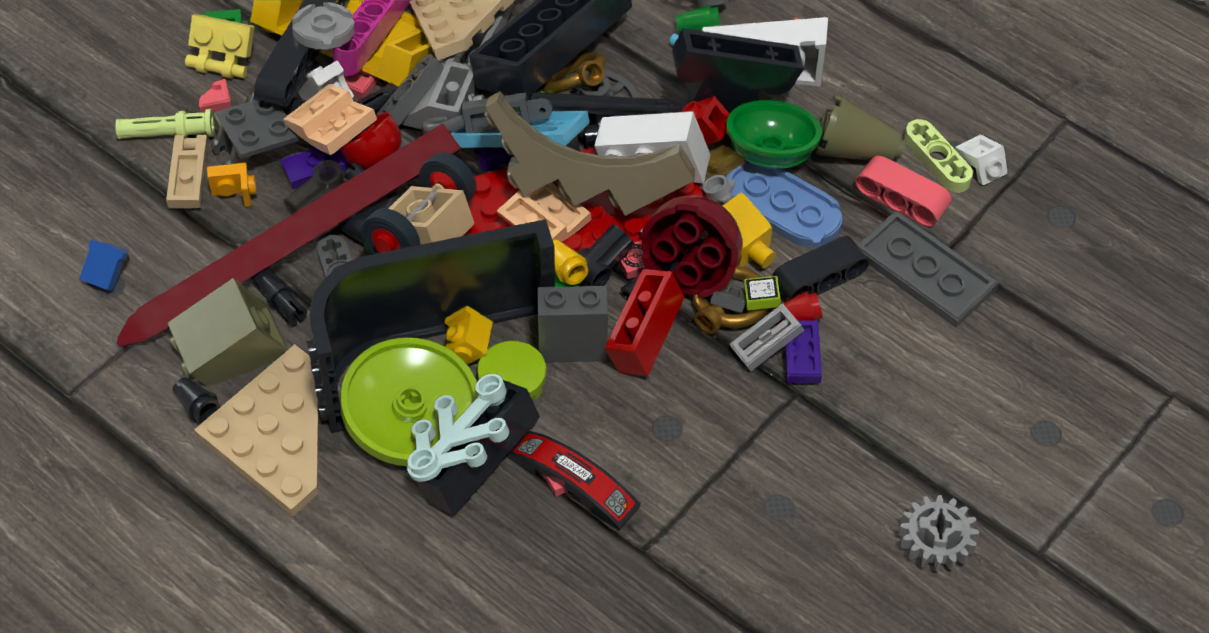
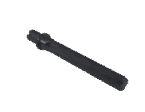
(611, 104)

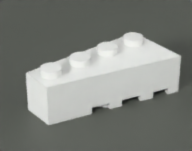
(806, 33)

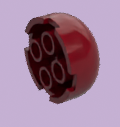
(703, 234)

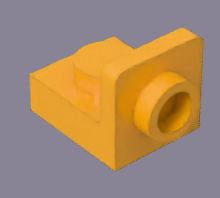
(231, 180)

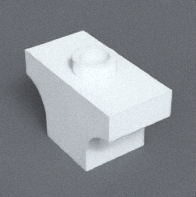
(321, 77)

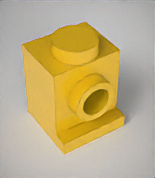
(468, 334)

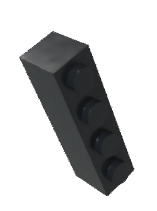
(458, 482)

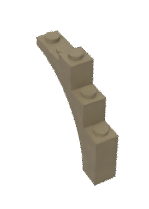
(581, 175)

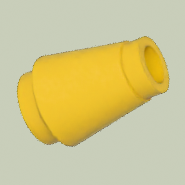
(569, 264)

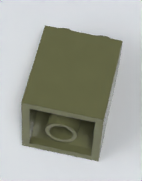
(226, 335)

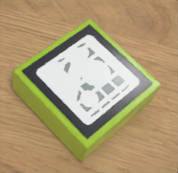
(762, 293)

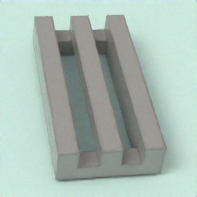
(769, 340)

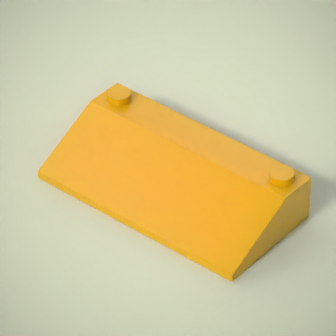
(390, 61)

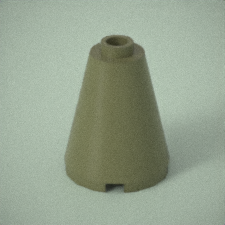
(856, 134)

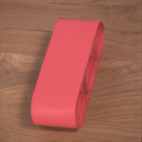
(903, 191)

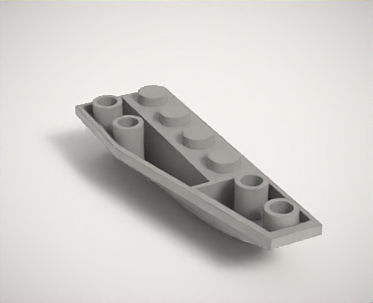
(455, 81)

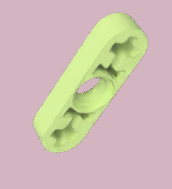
(939, 168)

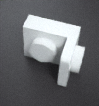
(985, 156)

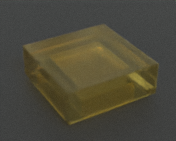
(723, 161)

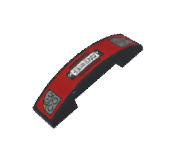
(577, 474)

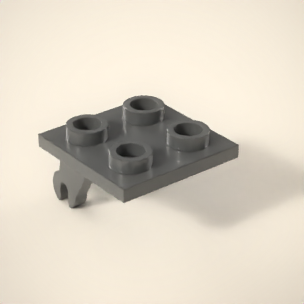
(252, 130)

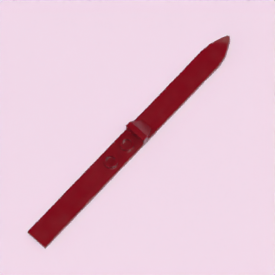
(289, 235)

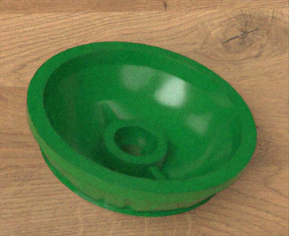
(773, 133)

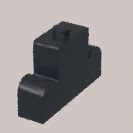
(734, 66)

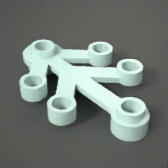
(428, 462)

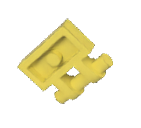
(220, 36)

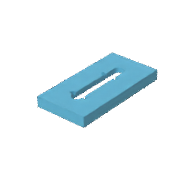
(559, 127)

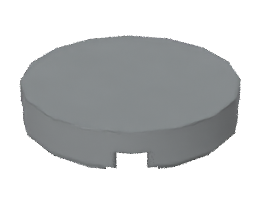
(323, 26)

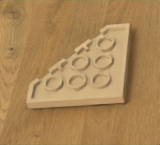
(453, 23)
(272, 431)

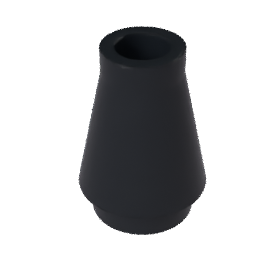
(195, 399)

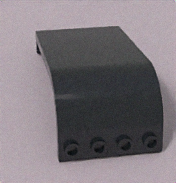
(416, 289)

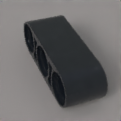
(821, 268)

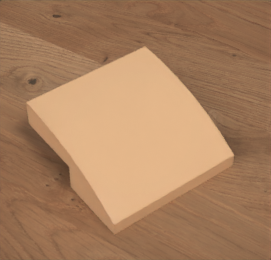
(330, 119)
(548, 204)

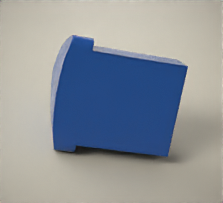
(103, 264)

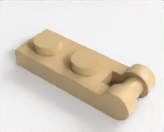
(187, 171)

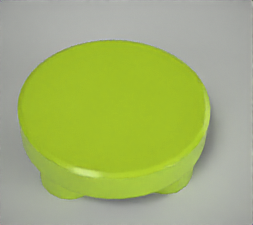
(517, 364)

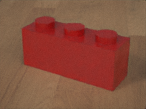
(644, 322)

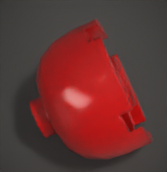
(374, 142)

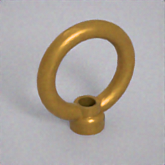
(592, 61)
(712, 317)

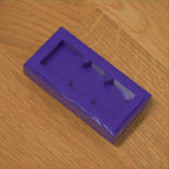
(300, 166)
(804, 355)

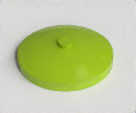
(395, 388)

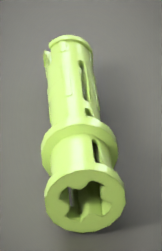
(179, 124)

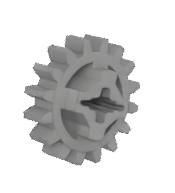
(955, 531)

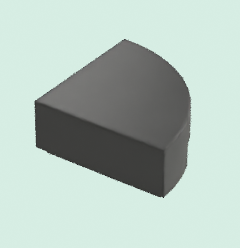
(732, 300)

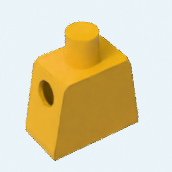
(754, 229)

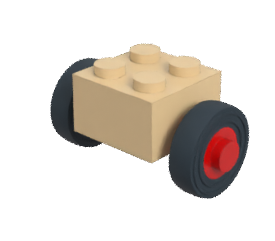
(426, 212)

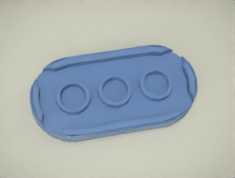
(789, 204)

